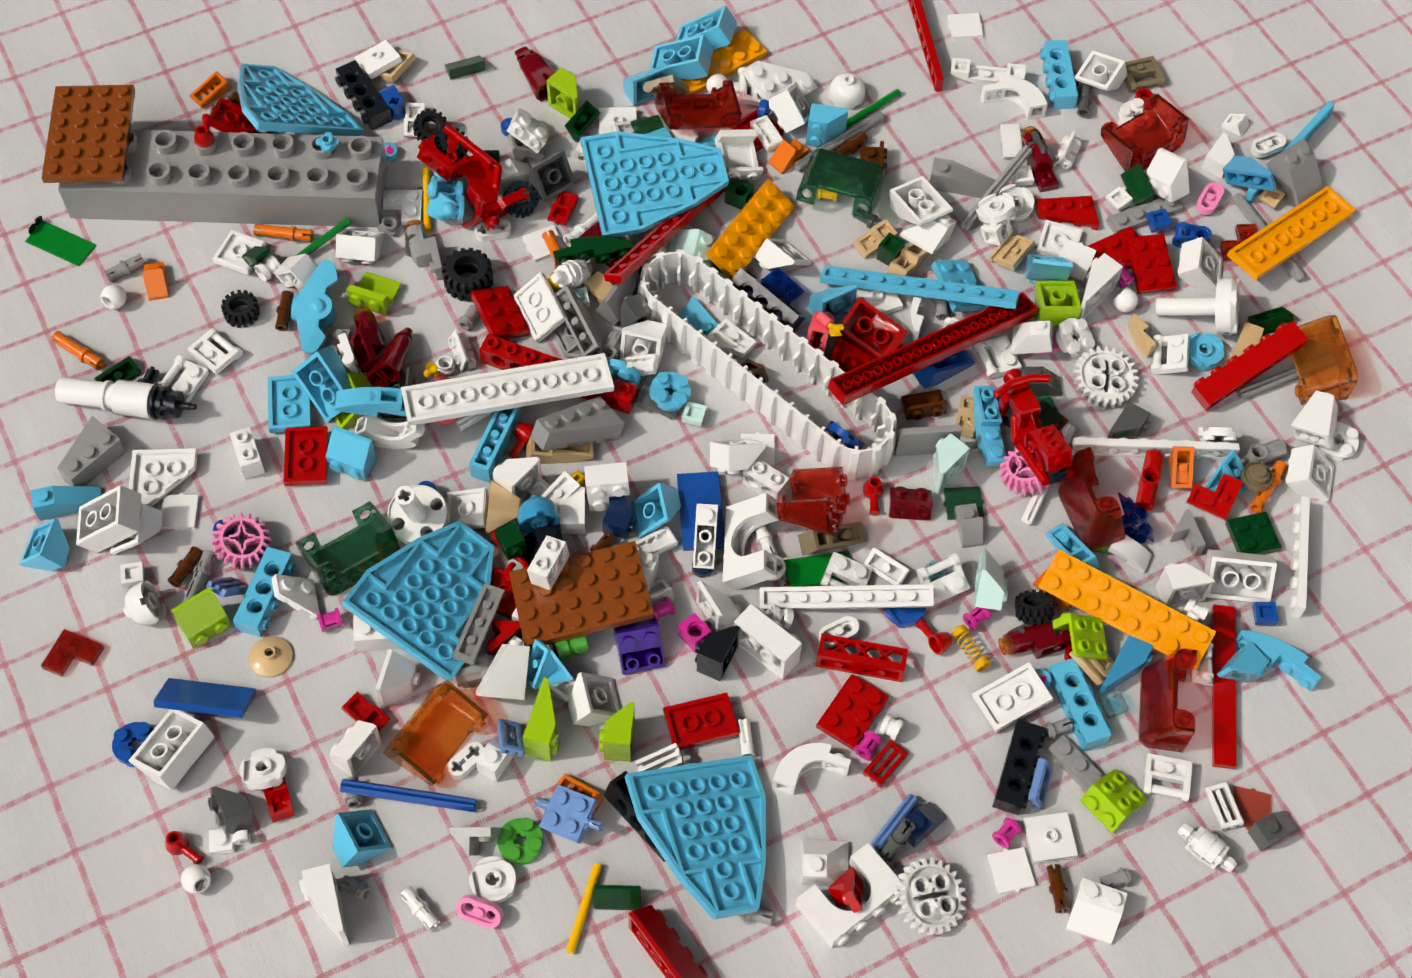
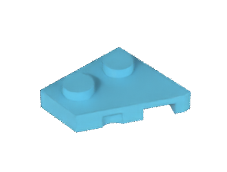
(698, 317)

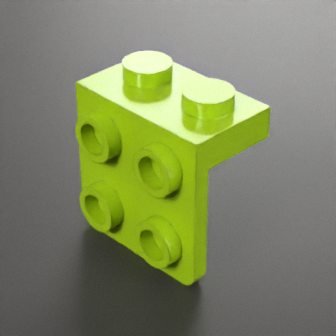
(373, 292)
(1085, 633)
(1113, 799)

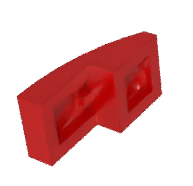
(563, 208)
(361, 709)
(279, 802)

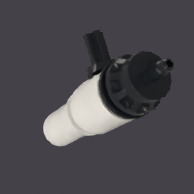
(125, 397)

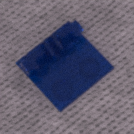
(782, 285)
(1135, 520)

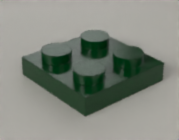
(1253, 534)

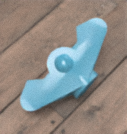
(445, 199)
(314, 308)

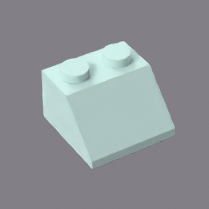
(693, 242)
(948, 461)
(989, 583)

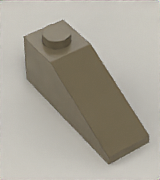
(847, 535)

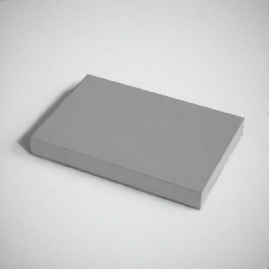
(923, 439)

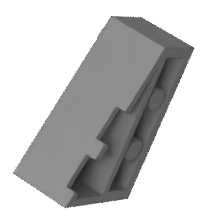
(90, 454)

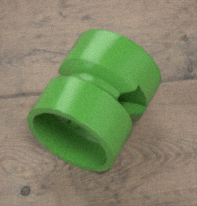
(575, 645)

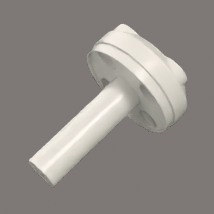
(1224, 306)
(415, 508)

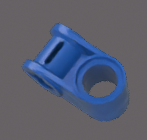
(394, 101)
(1190, 233)

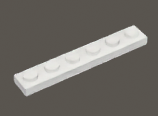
(1299, 563)

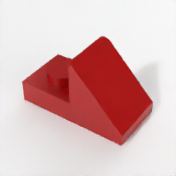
(506, 631)
(848, 890)

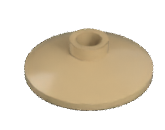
(274, 664)

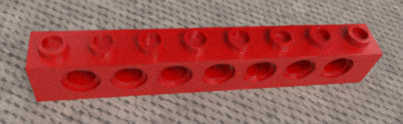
(509, 355)

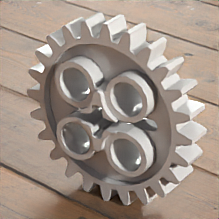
(1124, 378)
(935, 918)

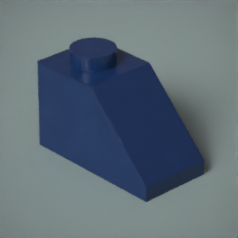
(619, 518)
(926, 820)

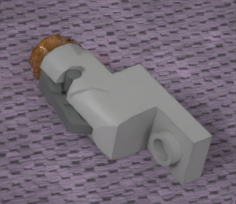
(422, 248)

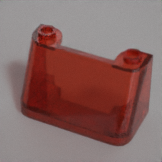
(699, 110)
(1141, 137)
(1094, 520)
(1160, 721)

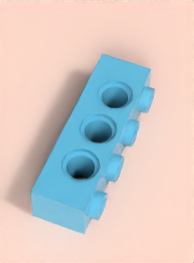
(1059, 74)
(494, 443)
(255, 623)
(1087, 736)

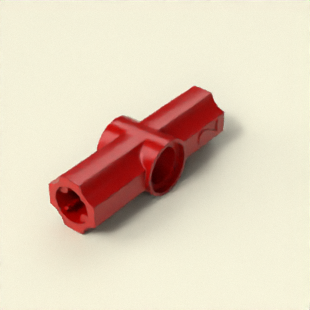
(1151, 470)

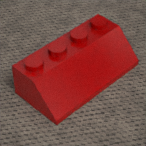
(663, 944)

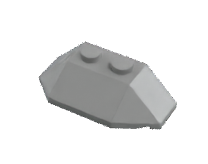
(579, 333)

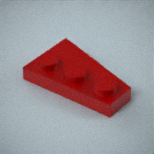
(1074, 210)

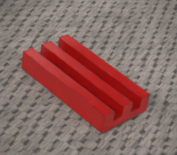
(874, 777)

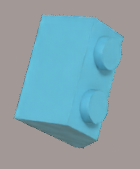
(825, 124)
(350, 453)

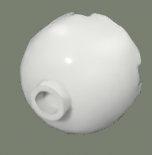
(847, 91)
(143, 604)

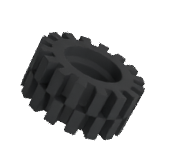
(428, 116)
(236, 300)
(1034, 607)

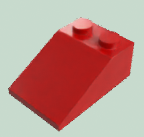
(871, 329)

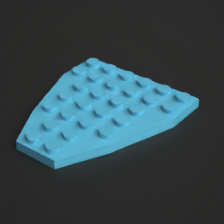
(285, 104)
(648, 178)
(426, 594)
(708, 829)

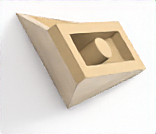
(502, 507)

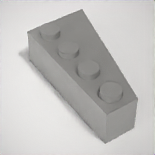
(578, 424)

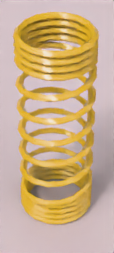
(961, 632)

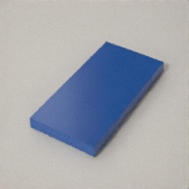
(694, 490)
(205, 697)

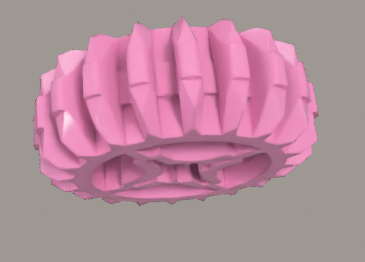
(1023, 479)
(232, 541)

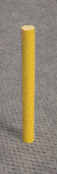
(425, 181)
(583, 909)

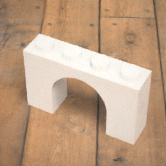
(740, 522)
(837, 924)

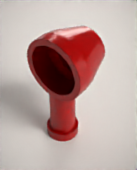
(203, 136)
(522, 432)
(873, 493)
(939, 641)
(181, 846)

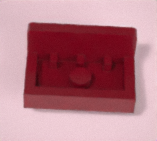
(910, 503)

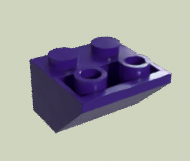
(639, 646)

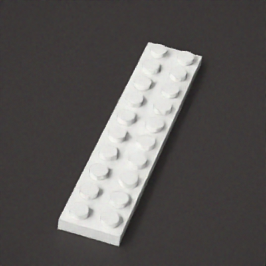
(506, 389)

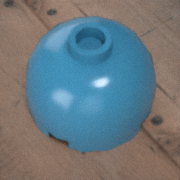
(537, 513)

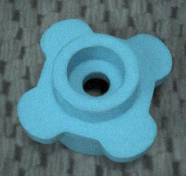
(327, 142)

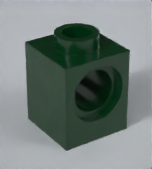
(738, 193)
(889, 248)
(510, 541)

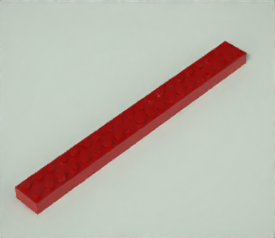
(929, 350)

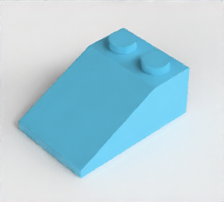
(716, 26)
(684, 58)
(1047, 268)
(321, 379)

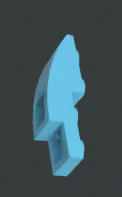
(370, 401)
(987, 423)
(1285, 656)

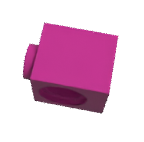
(691, 625)

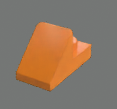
(787, 155)
(155, 281)
(1182, 464)

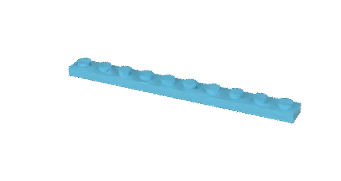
(920, 287)

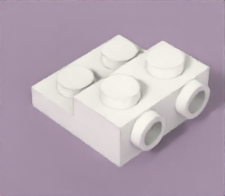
(528, 130)

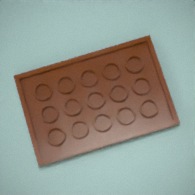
(89, 134)
(589, 596)

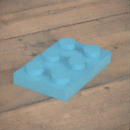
(959, 272)
(287, 404)

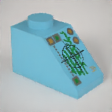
(1245, 664)

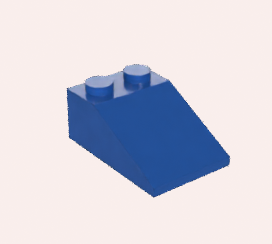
(944, 369)

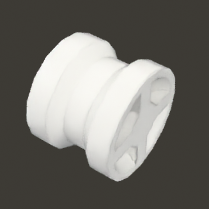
(891, 727)

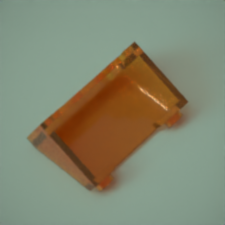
(1324, 361)
(435, 732)

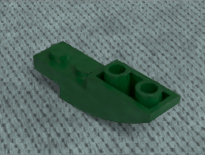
(600, 247)

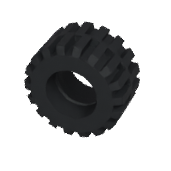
(464, 262)

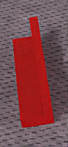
(861, 664)

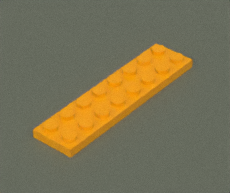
(1291, 233)
(1124, 607)

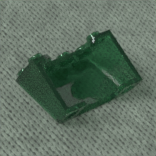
(843, 176)
(347, 558)

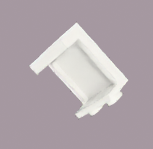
(739, 153)

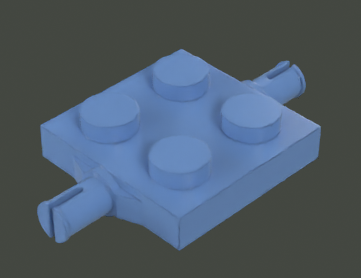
(569, 814)

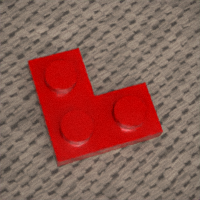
(1217, 502)

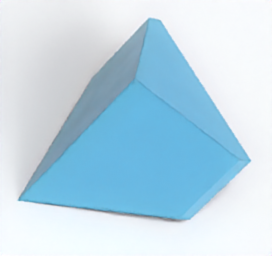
(1230, 466)
(543, 664)

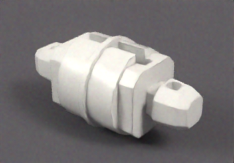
(572, 273)
(1207, 847)

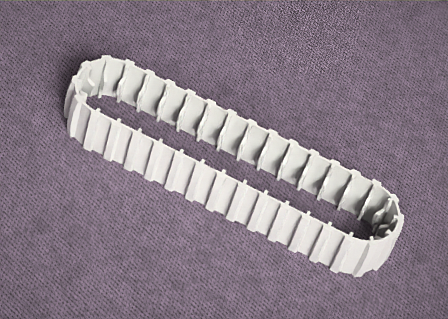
(691, 270)

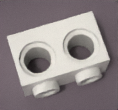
(247, 453)
(765, 479)
(548, 562)

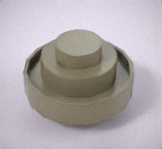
(1257, 476)

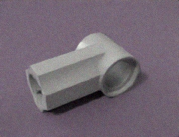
(612, 345)
(1266, 452)
(474, 673)

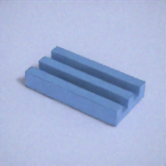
(228, 586)
(504, 744)
(1040, 783)

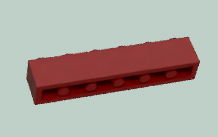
(1249, 365)

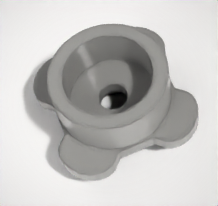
(388, 221)

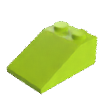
(540, 733)

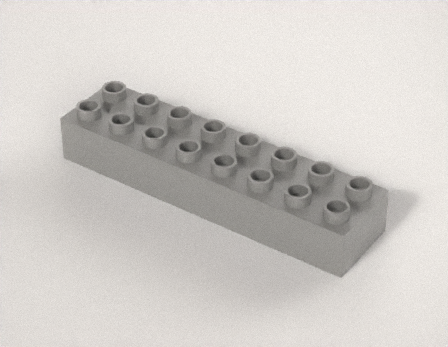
(240, 181)

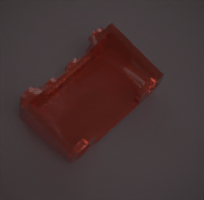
(816, 500)

